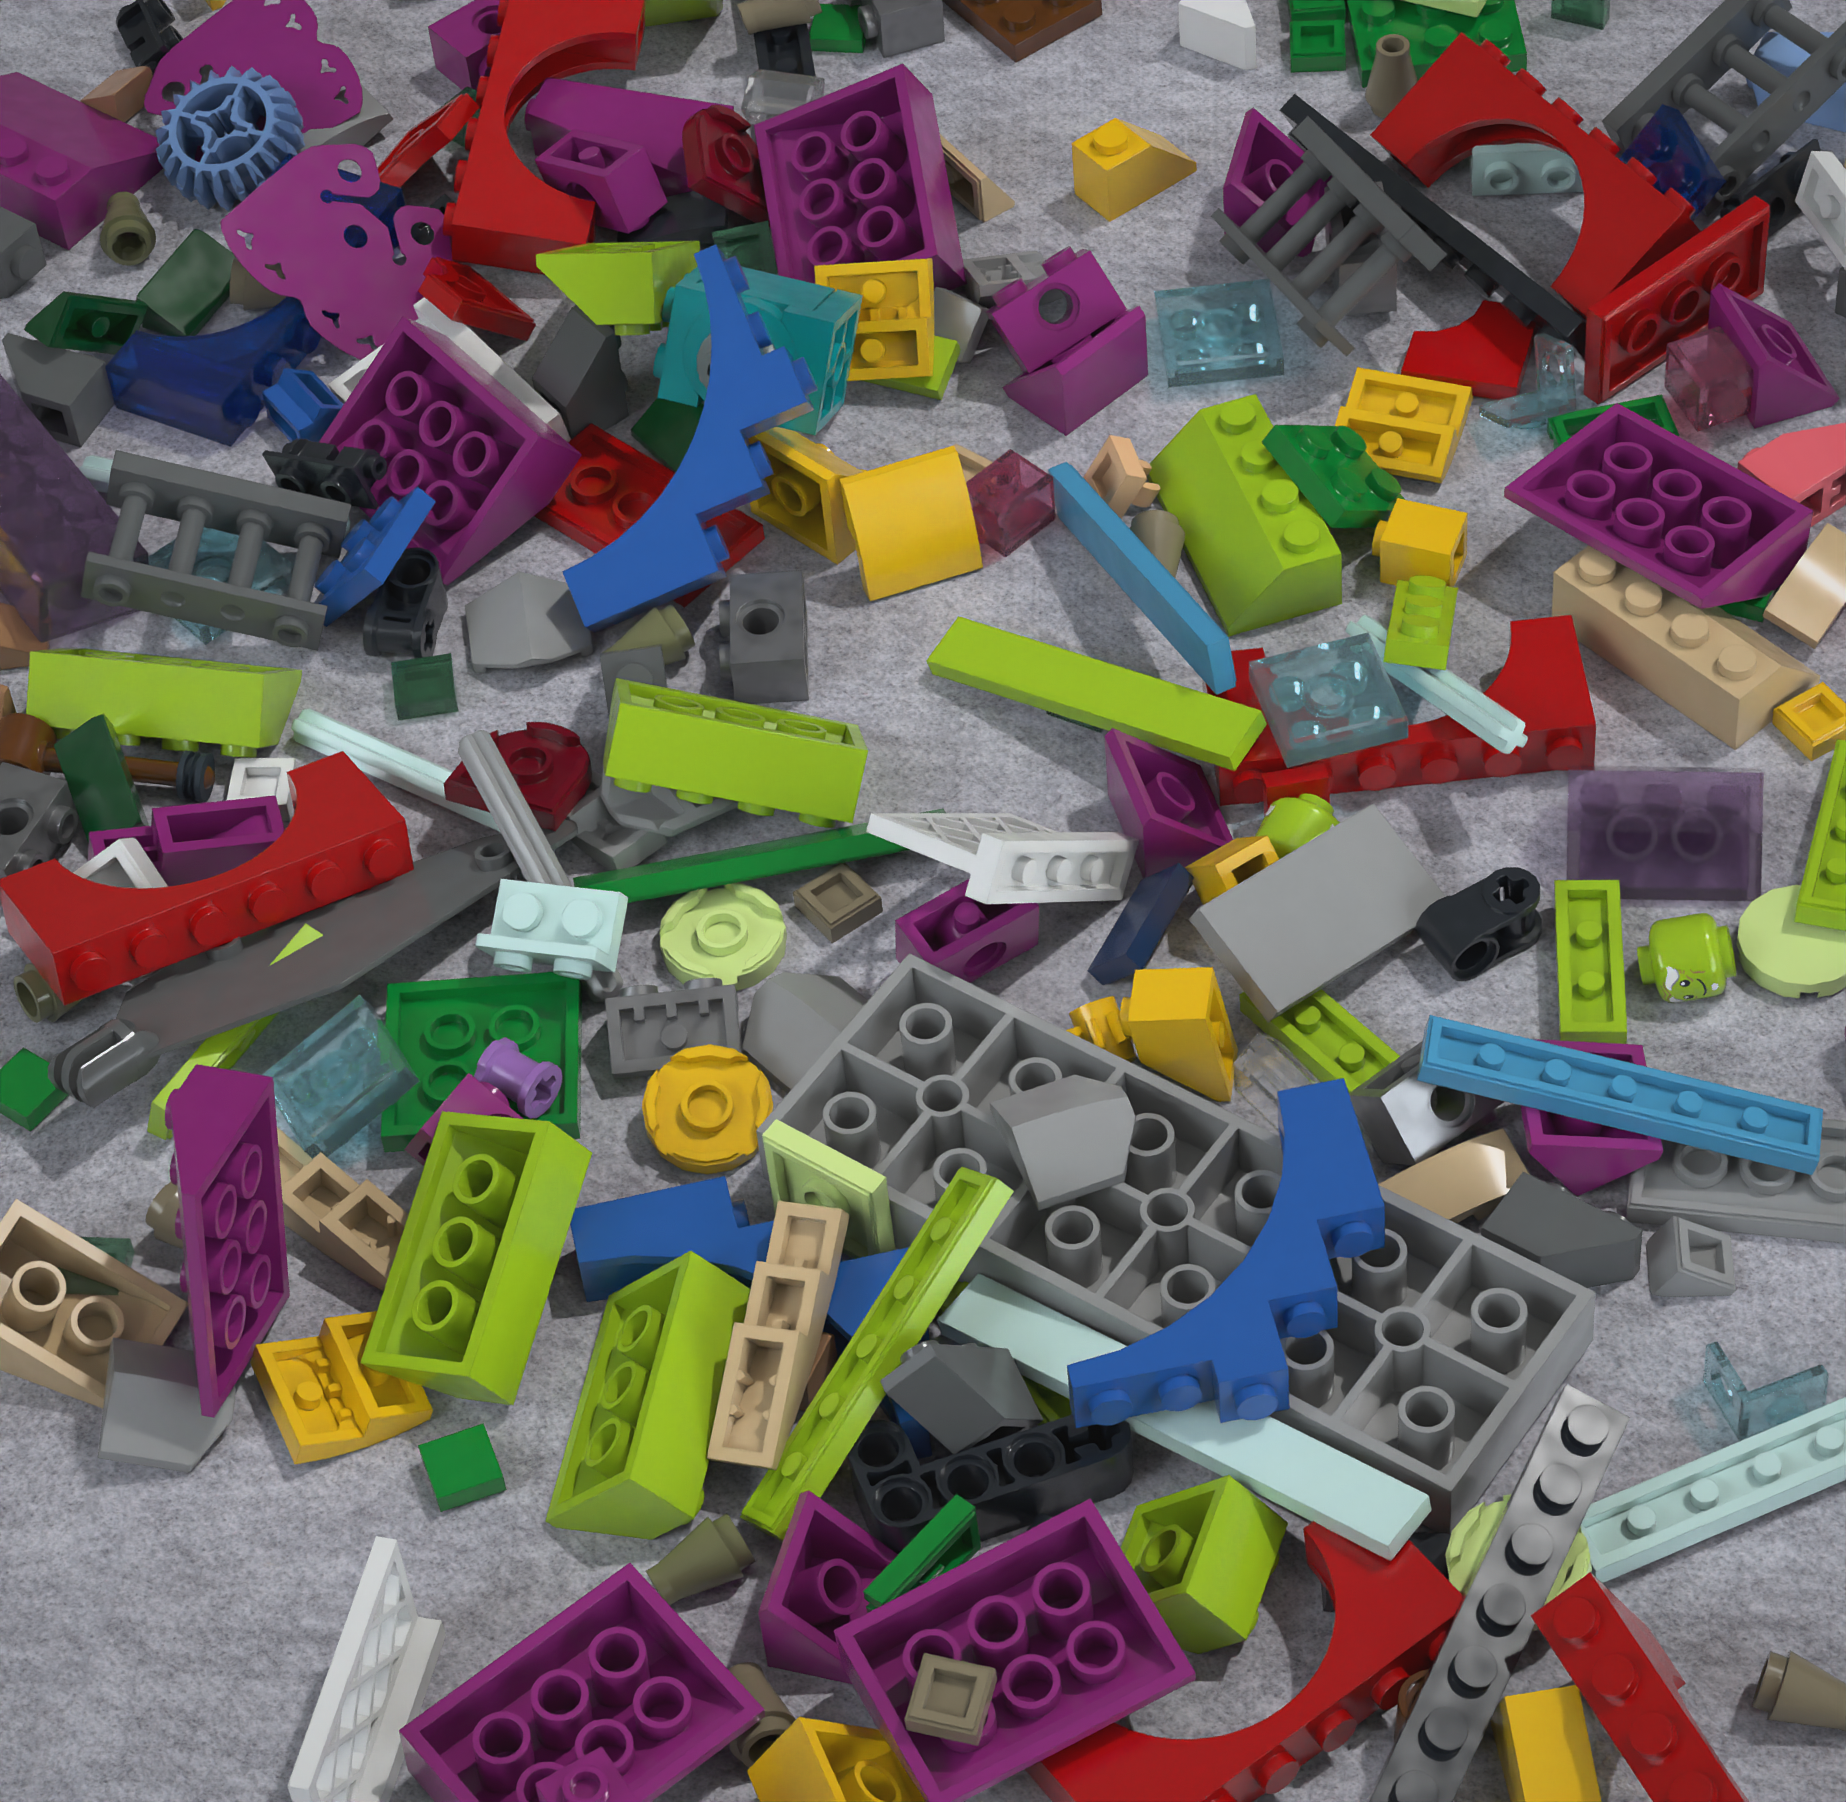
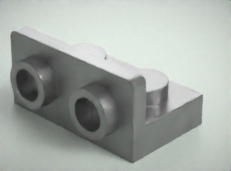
(653, 1026)

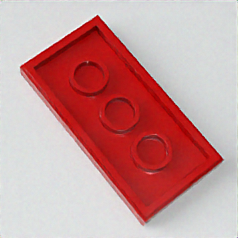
(1672, 299)
(615, 488)

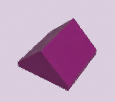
(1257, 169)
(1785, 372)
(1086, 375)
(1162, 803)
(1585, 1152)
(817, 1588)

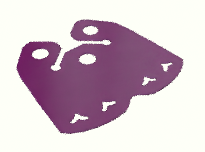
(257, 37)
(318, 265)

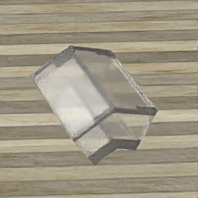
(777, 92)
(1264, 1070)

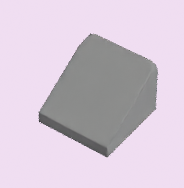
(1690, 1261)

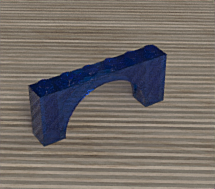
(217, 379)

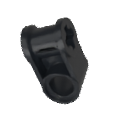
(407, 607)
(1479, 929)

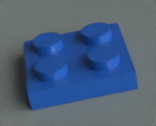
(371, 553)

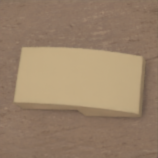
(1813, 590)
(1462, 1178)

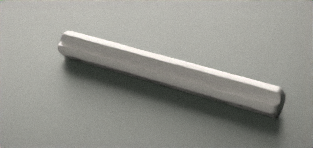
(522, 833)

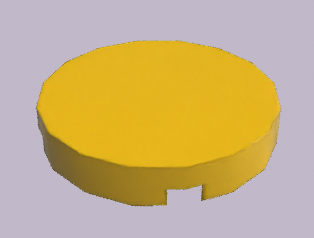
(706, 1109)

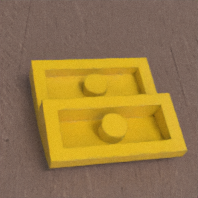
(894, 316)
(1407, 421)
(911, 523)
(328, 1398)

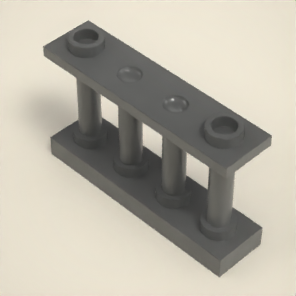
(1724, 44)
(1372, 215)
(227, 505)

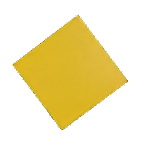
(1812, 720)

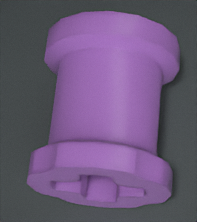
(519, 1077)

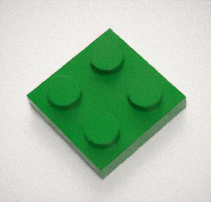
(1335, 473)

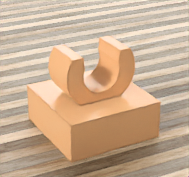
(1121, 476)

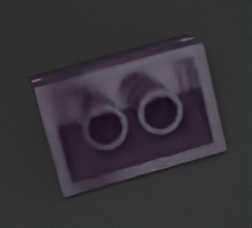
(1667, 830)

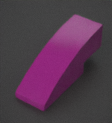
(201, 838)

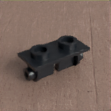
(147, 31)
(1778, 188)
(326, 472)

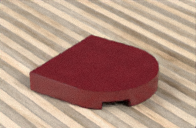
(724, 162)
(545, 763)

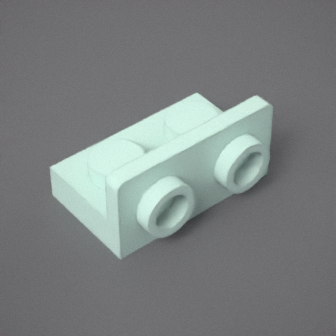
(1522, 170)
(556, 927)

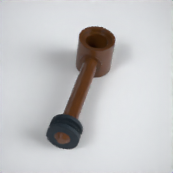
(31, 741)

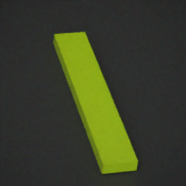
(1097, 693)
(887, 1331)

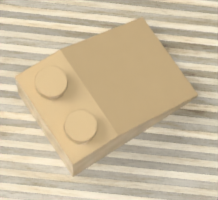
(63, 1336)

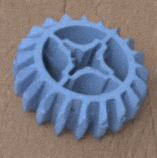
(223, 121)

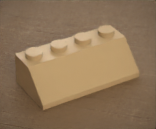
(1681, 653)

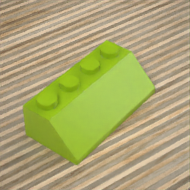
(620, 280)
(1245, 520)
(163, 698)
(734, 753)
(478, 1256)
(649, 1403)

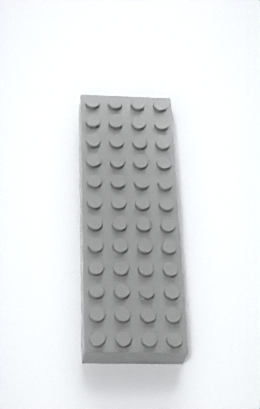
(1437, 1337)

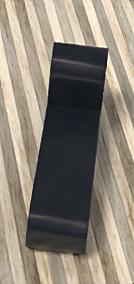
(1074, 1461)

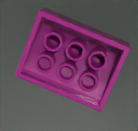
(65, 159)
(860, 180)
(456, 439)
(1667, 510)
(227, 1220)
(1056, 1622)
(598, 1674)

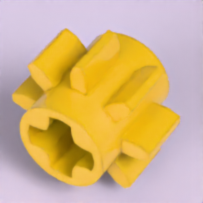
(1101, 1025)

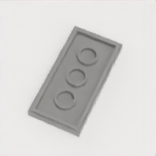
(1317, 912)
(1745, 1194)

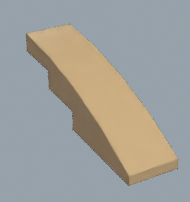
(337, 1215)
(779, 1337)

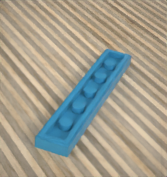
(1143, 578)
(1621, 1094)

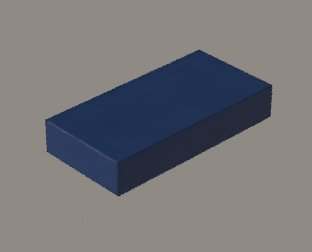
(1141, 924)

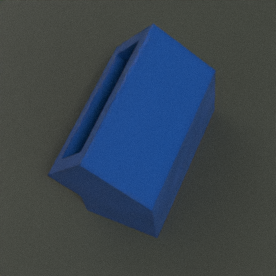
(301, 405)

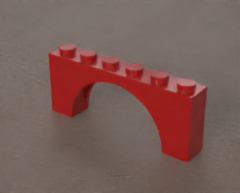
(1477, 101)
(501, 206)
(1538, 684)
(103, 935)
(1383, 1632)
(1634, 1694)

